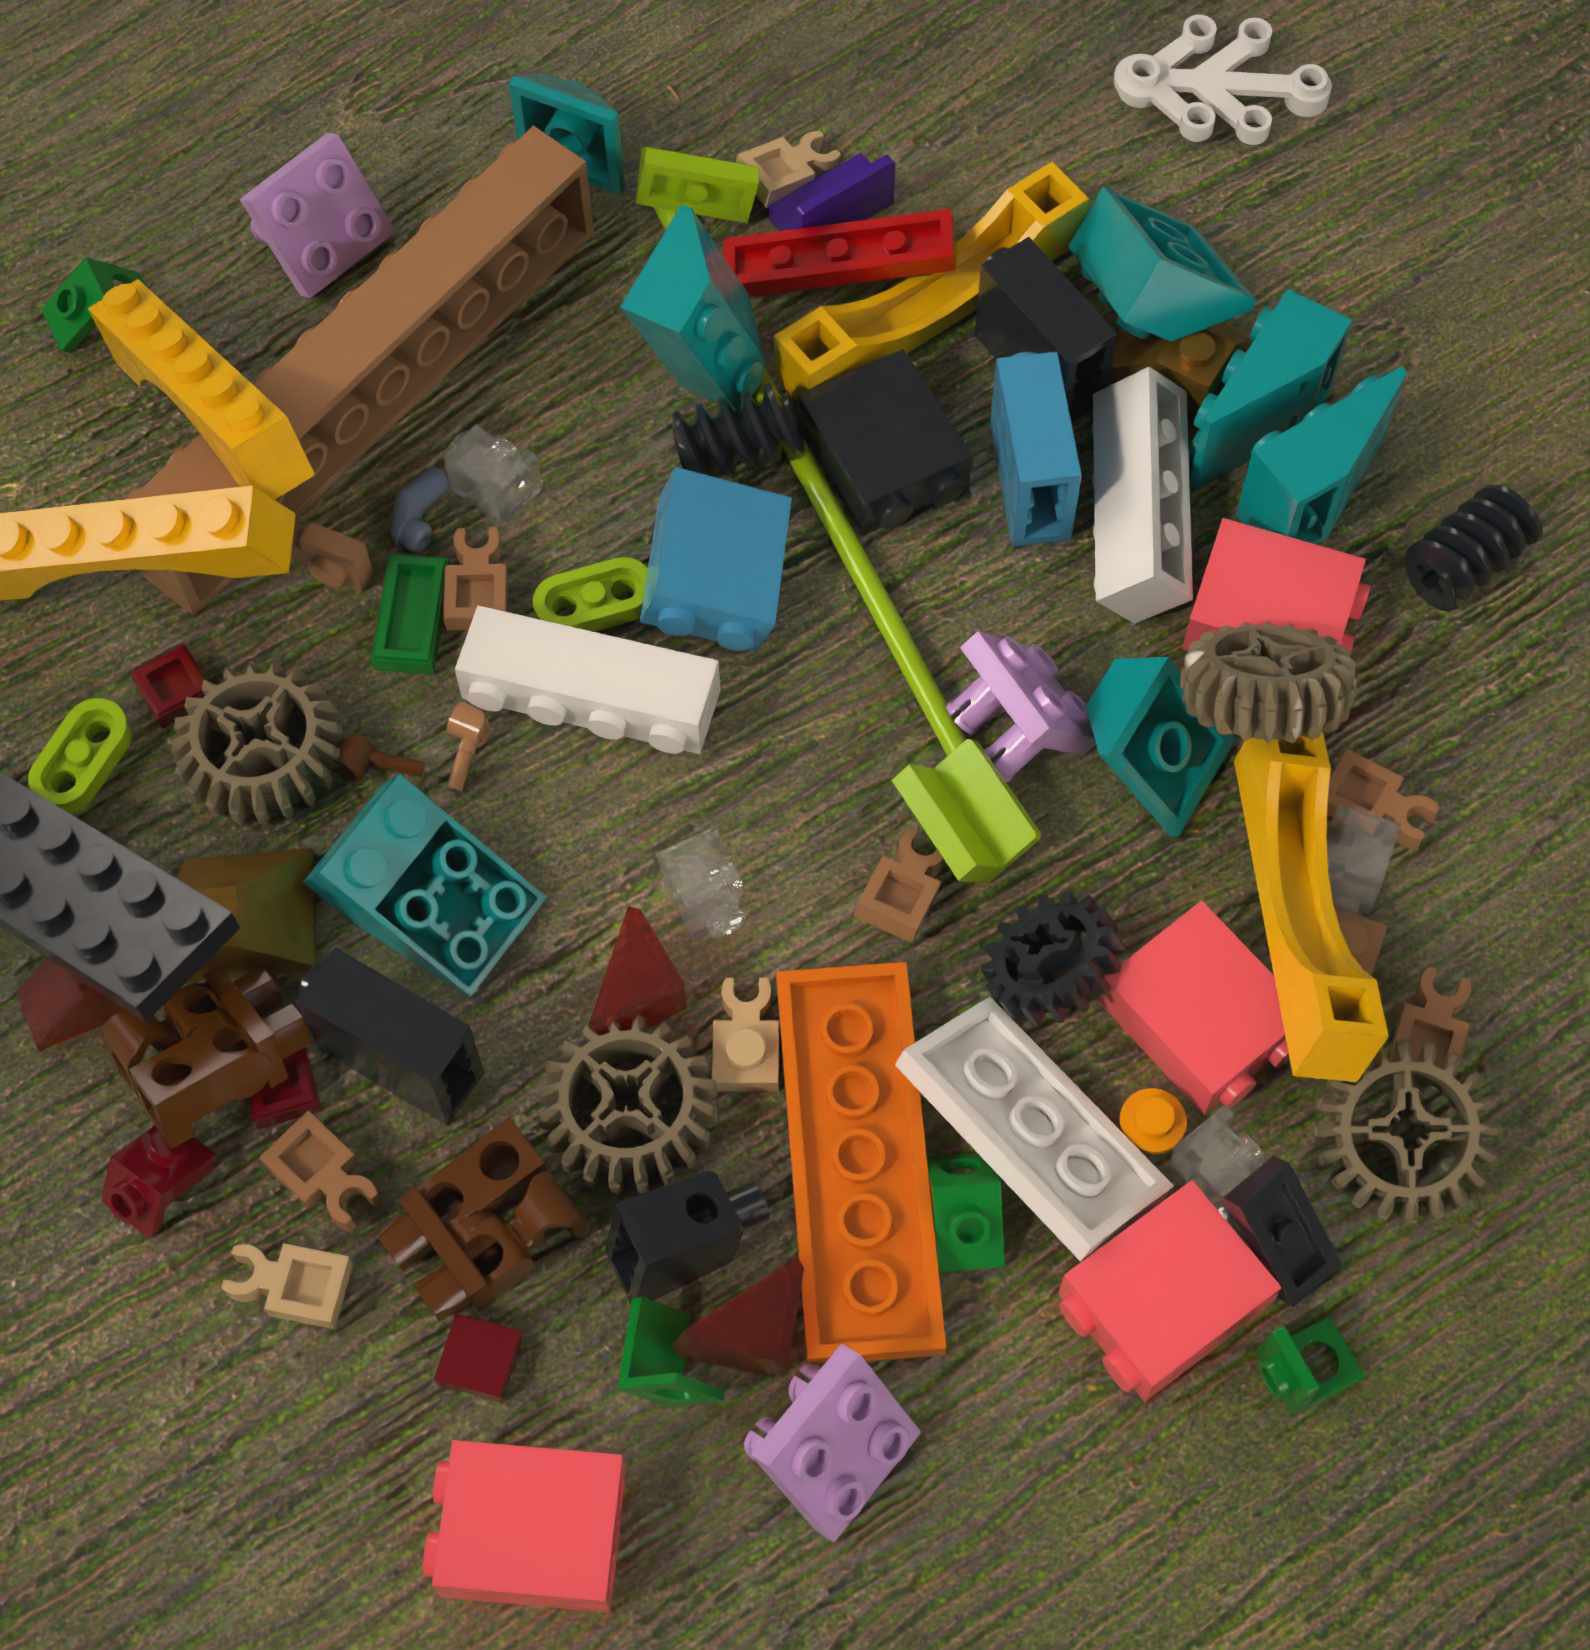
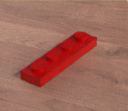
(844, 253)

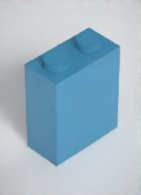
(1034, 448)
(716, 560)

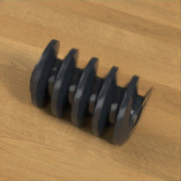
(737, 433)
(1471, 546)

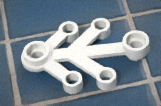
(1153, 80)

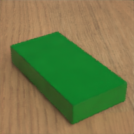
(410, 615)

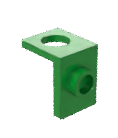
(68, 307)
(966, 1213)
(650, 1363)
(1289, 1375)

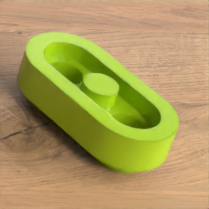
(592, 595)
(77, 759)

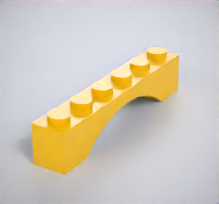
(914, 311)
(227, 409)
(204, 532)
(1324, 995)

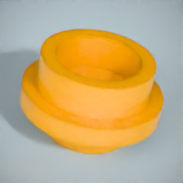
(1153, 1121)

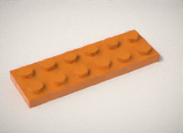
(859, 1164)

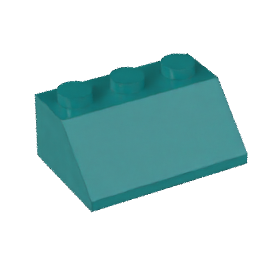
(1155, 269)
(697, 314)

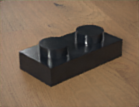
(1283, 1229)

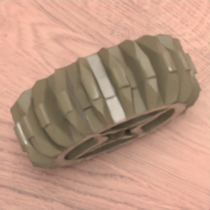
(1268, 682)
(261, 764)
(595, 1144)
(1407, 1164)

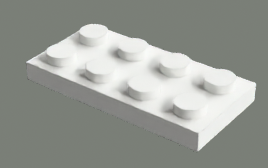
(1034, 1127)

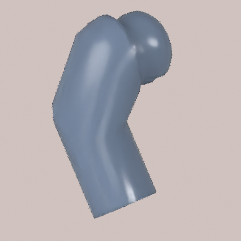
(409, 504)

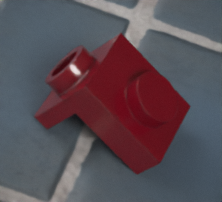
(151, 1176)

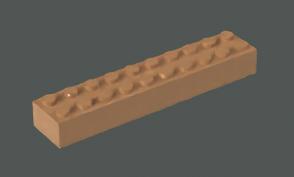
(405, 327)

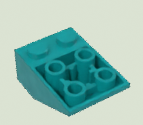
(1269, 385)
(1309, 472)
(425, 886)

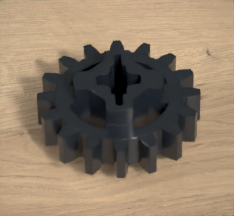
(1052, 958)

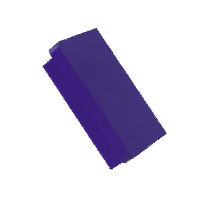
(842, 195)

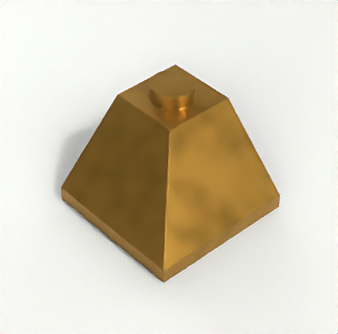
(1190, 362)
(269, 905)

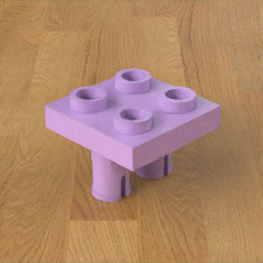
(317, 215)
(1025, 685)
(833, 1441)

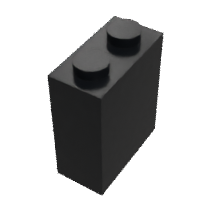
(1036, 309)
(884, 442)
(390, 1035)

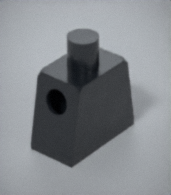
(680, 1233)

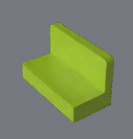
(703, 183)
(969, 813)

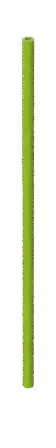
(866, 580)

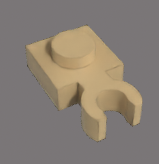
(788, 167)
(746, 1047)
(300, 1287)

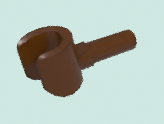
(359, 753)

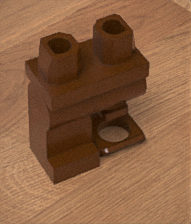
(208, 1048)
(461, 1223)

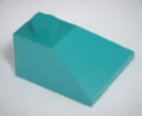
(573, 118)
(1153, 740)

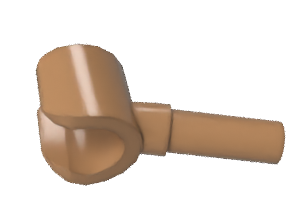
(474, 730)

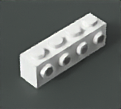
(1141, 496)
(588, 680)

